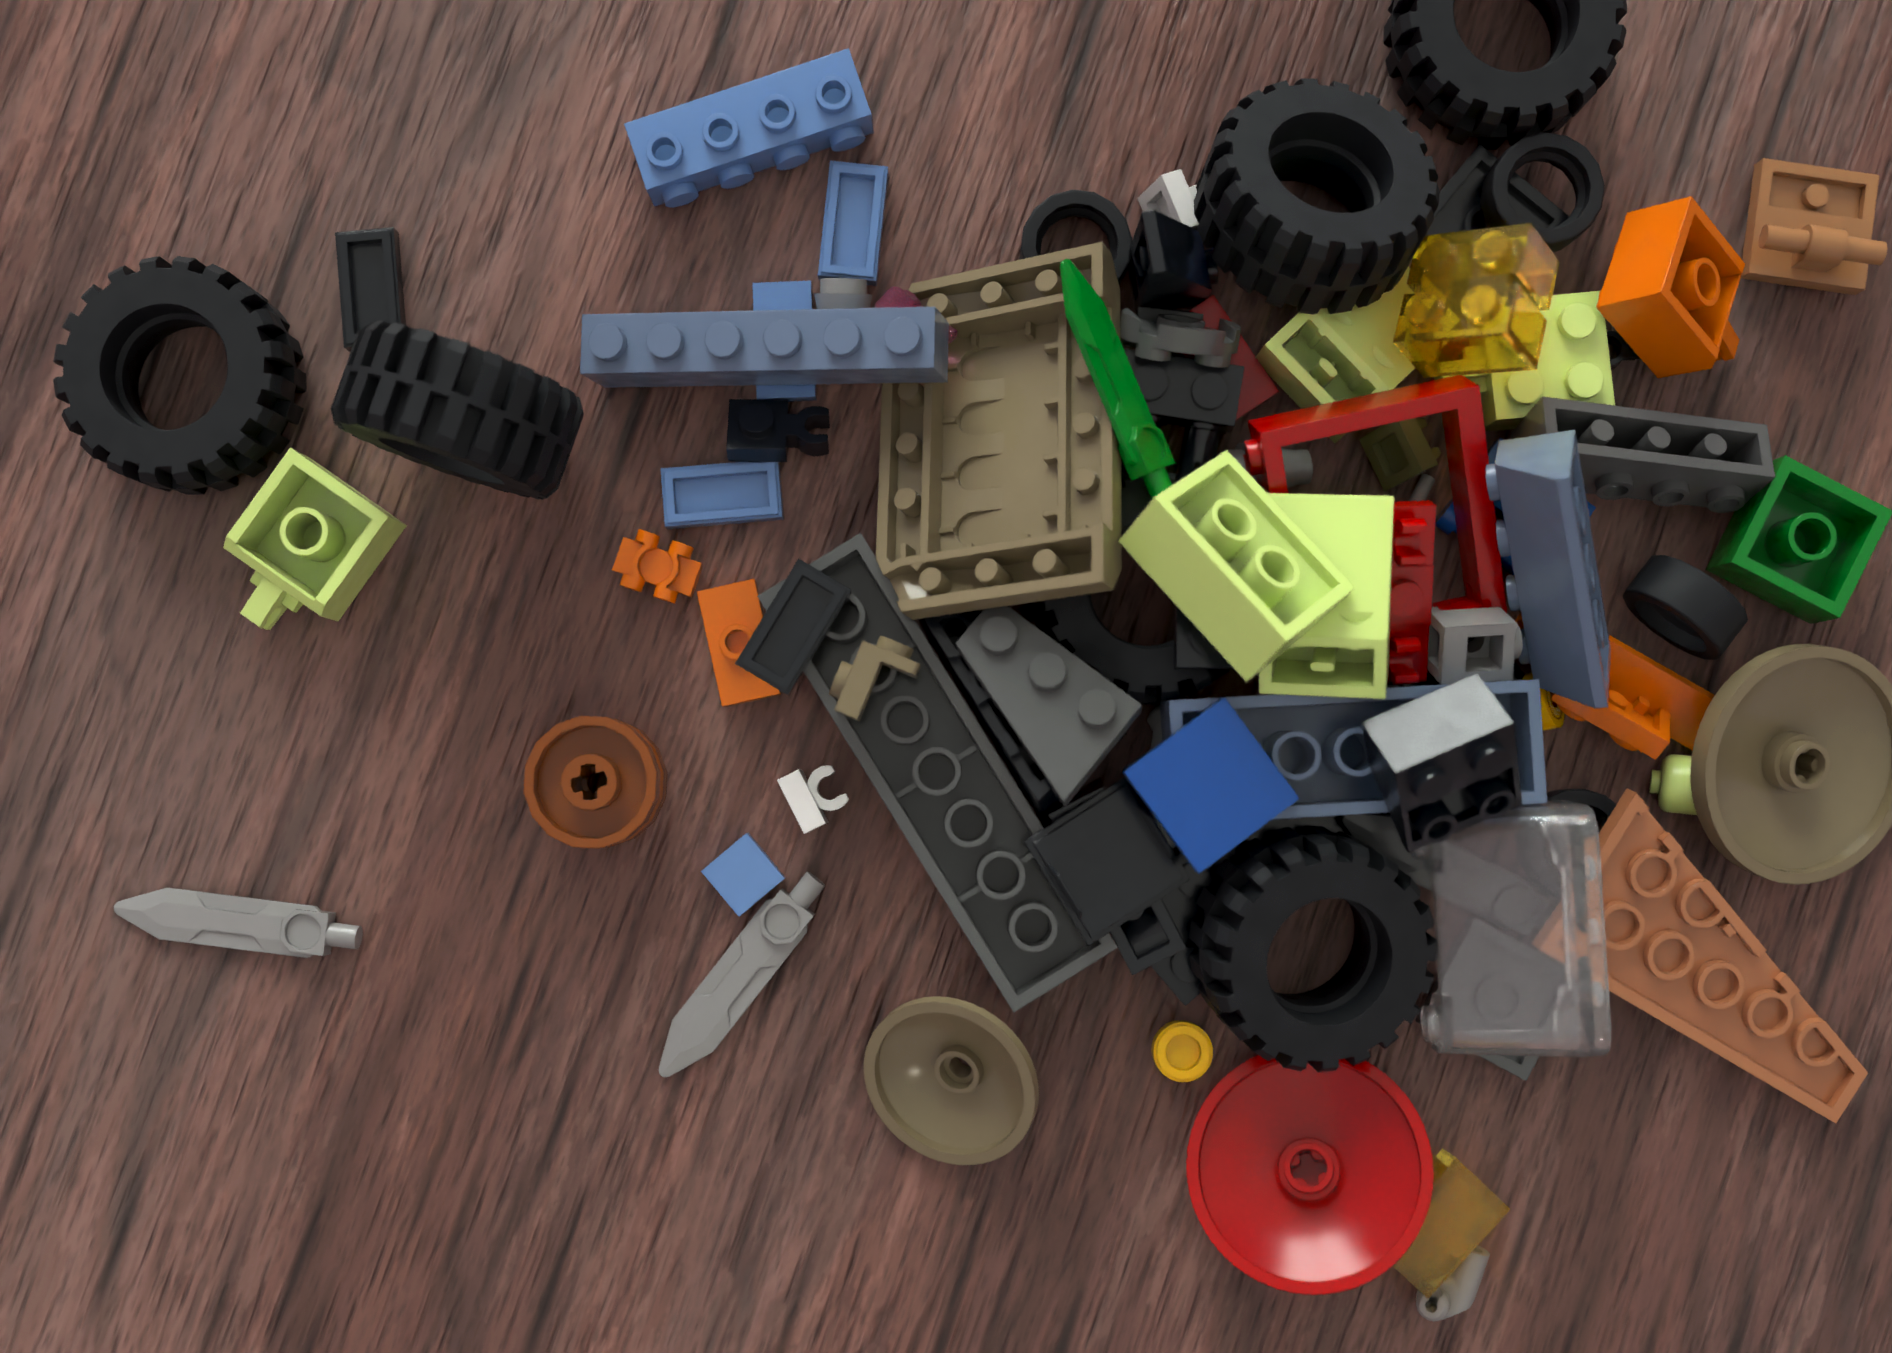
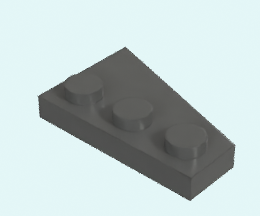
(1049, 696)

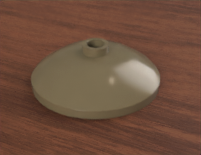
(937, 1101)

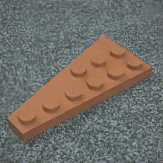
(1704, 973)

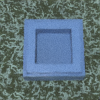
(743, 874)

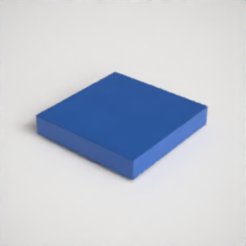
(1210, 785)

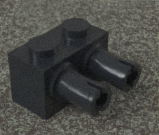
(1191, 396)

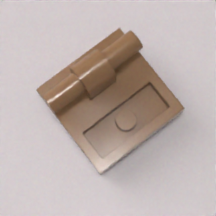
(1811, 227)

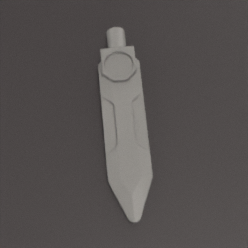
(238, 922)
(739, 976)

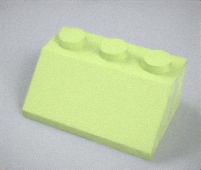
(1235, 564)

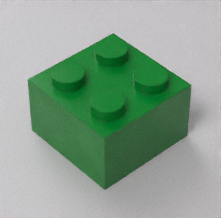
(1801, 542)

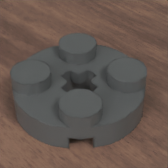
(1163, 330)

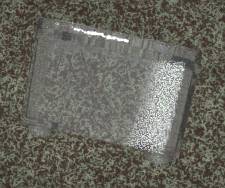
(1520, 936)

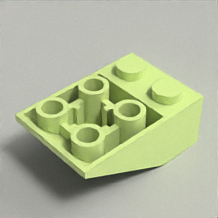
(1339, 354)
(1350, 645)

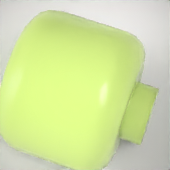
(1674, 785)

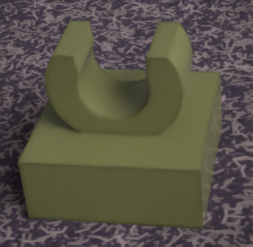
(1399, 452)

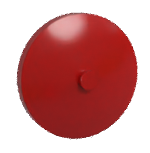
(1310, 1174)

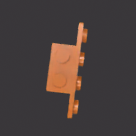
(1644, 703)

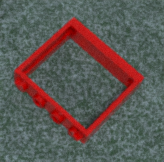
(1466, 454)

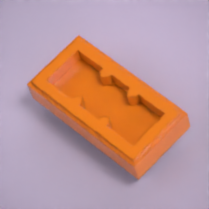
(729, 621)

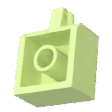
(1570, 365)
(309, 541)

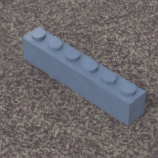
(766, 347)

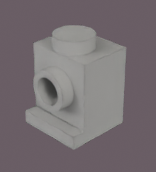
(1488, 654)

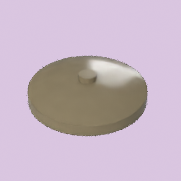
(1796, 764)

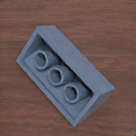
(1553, 564)

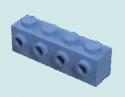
(751, 129)

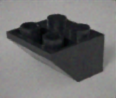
(1444, 761)

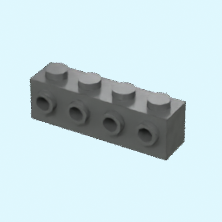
(1659, 453)

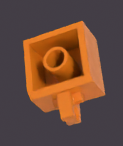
(1673, 288)

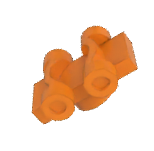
(667, 570)

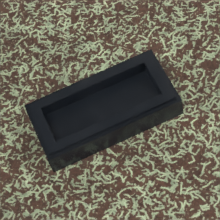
(369, 279)
(793, 627)

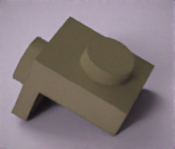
(855, 682)

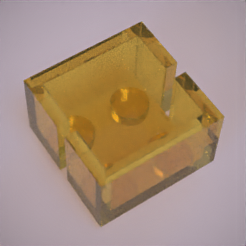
(1468, 309)

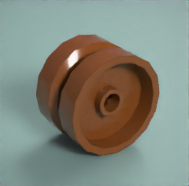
(560, 777)

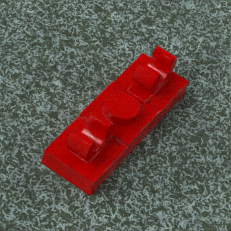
(1411, 590)

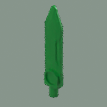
(1140, 441)

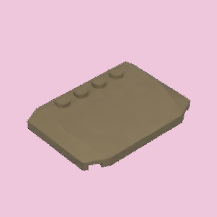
(1010, 467)

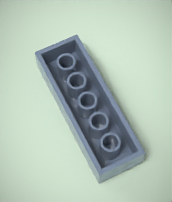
(1323, 747)

